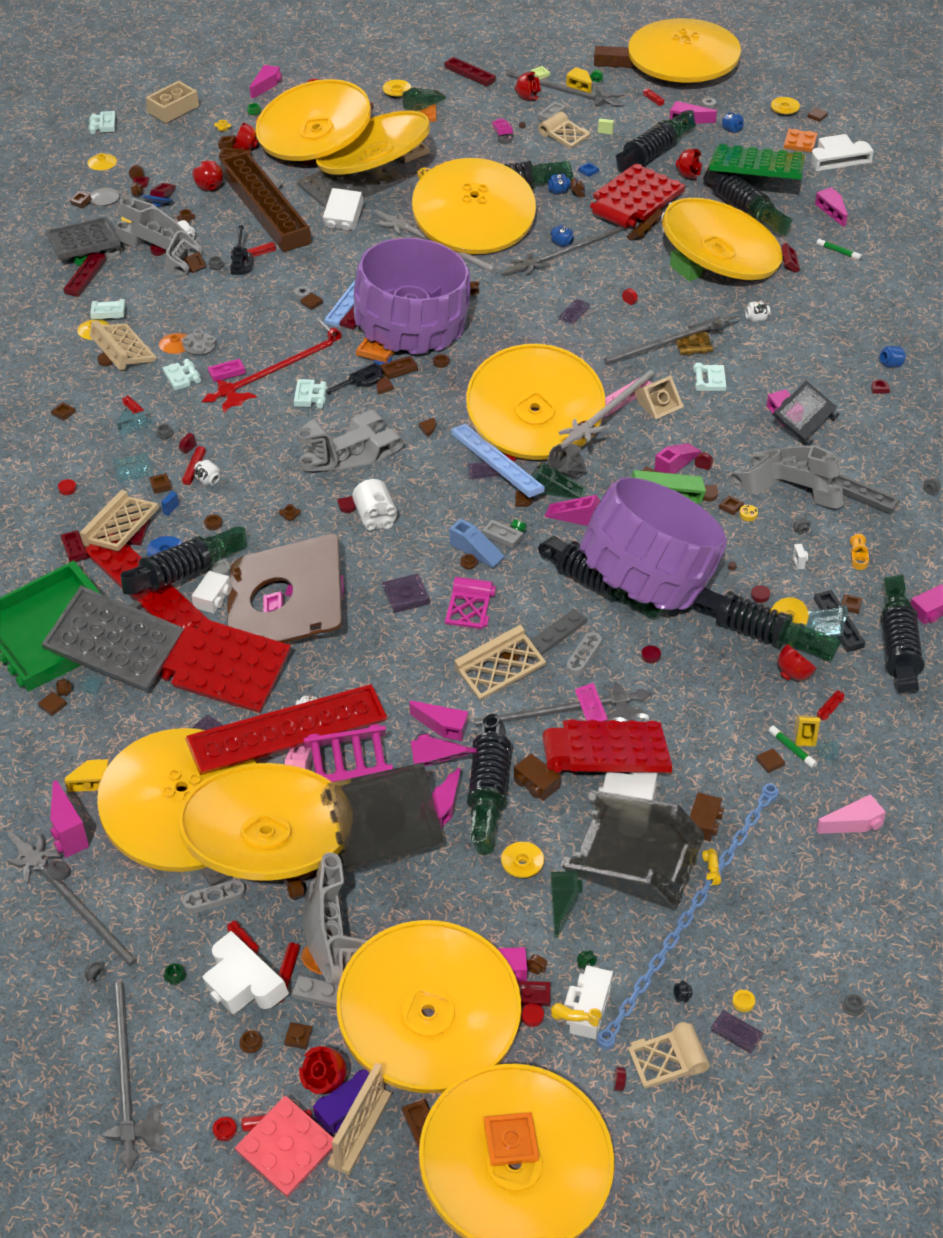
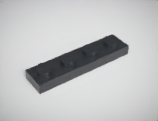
(851, 637)

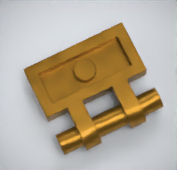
(694, 344)

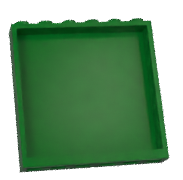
(28, 618)

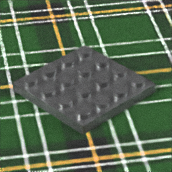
(83, 238)

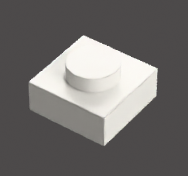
(800, 556)

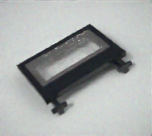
(805, 411)

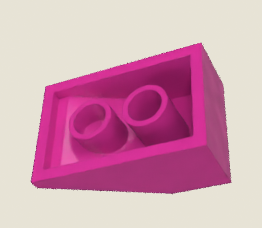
(66, 824)

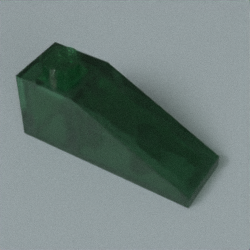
(420, 98)
(557, 483)
(564, 895)

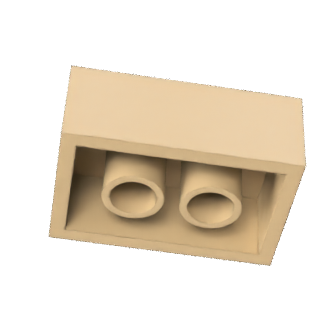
(172, 101)

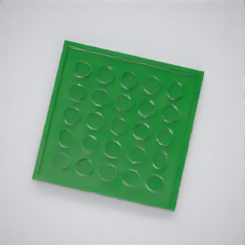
(757, 162)

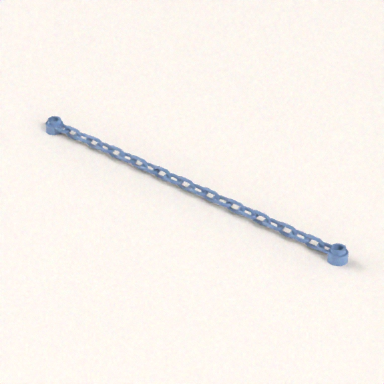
(609, 1043)

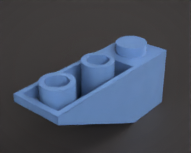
(472, 541)

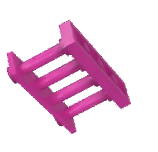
(374, 731)

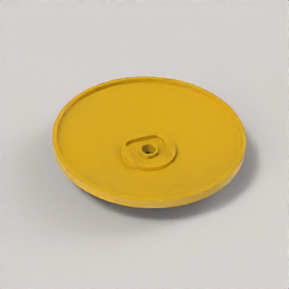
(684, 50)
(291, 120)
(381, 141)
(469, 224)
(722, 238)
(530, 377)
(141, 799)
(259, 822)
(435, 969)
(539, 1199)

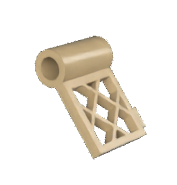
(557, 124)
(685, 1047)

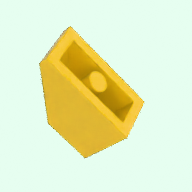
(579, 80)
(806, 730)
(87, 776)

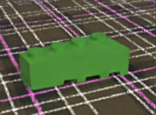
(687, 485)

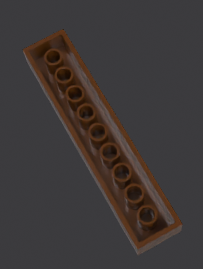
(265, 201)

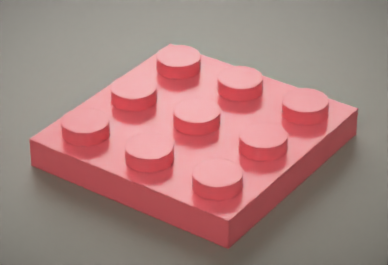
(285, 1146)

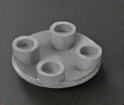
(104, 196)
(198, 342)

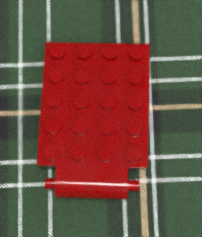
(634, 196)
(226, 664)
(607, 746)

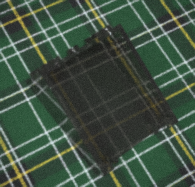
(383, 816)
(638, 848)

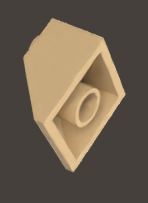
(659, 397)

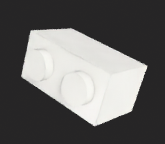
(211, 592)

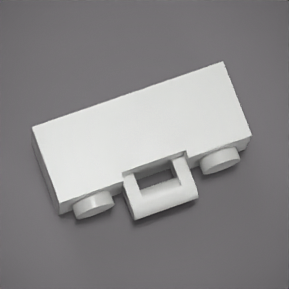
(593, 993)

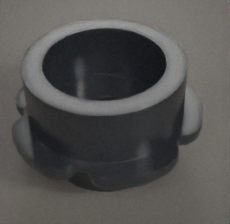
(682, 991)

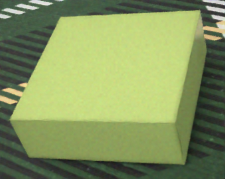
(541, 72)
(605, 126)

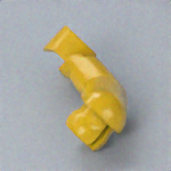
(711, 857)
(561, 1011)

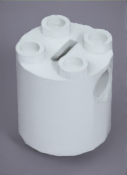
(374, 504)

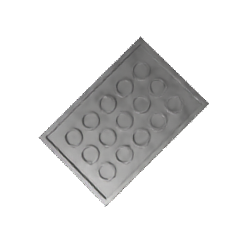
(368, 182)
(113, 638)

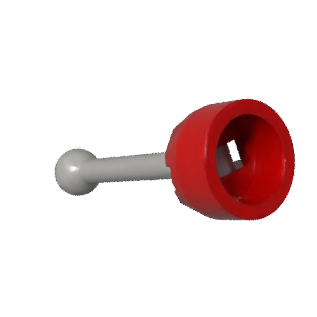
(331, 331)

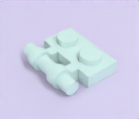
(104, 122)
(177, 377)
(305, 393)

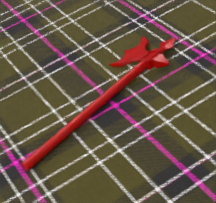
(237, 399)

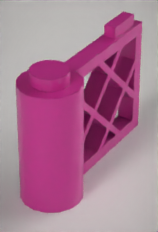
(471, 590)

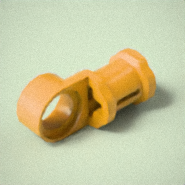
(862, 554)

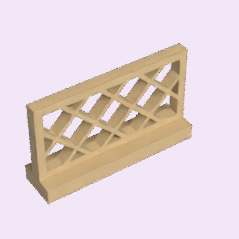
(113, 348)
(111, 515)
(488, 652)
(359, 1122)

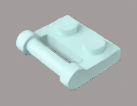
(110, 309)
(715, 377)

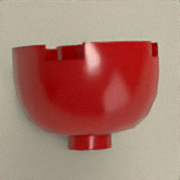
(528, 84)
(246, 138)
(688, 164)
(208, 176)
(794, 664)
(323, 1070)

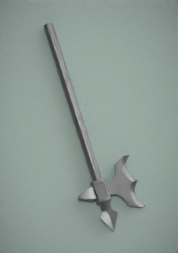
(600, 99)
(694, 329)
(618, 697)
(150, 1128)

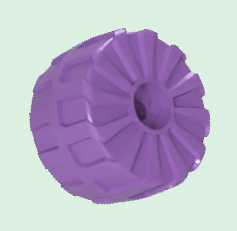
(411, 295)
(653, 543)

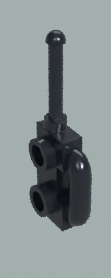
(239, 254)
(362, 377)

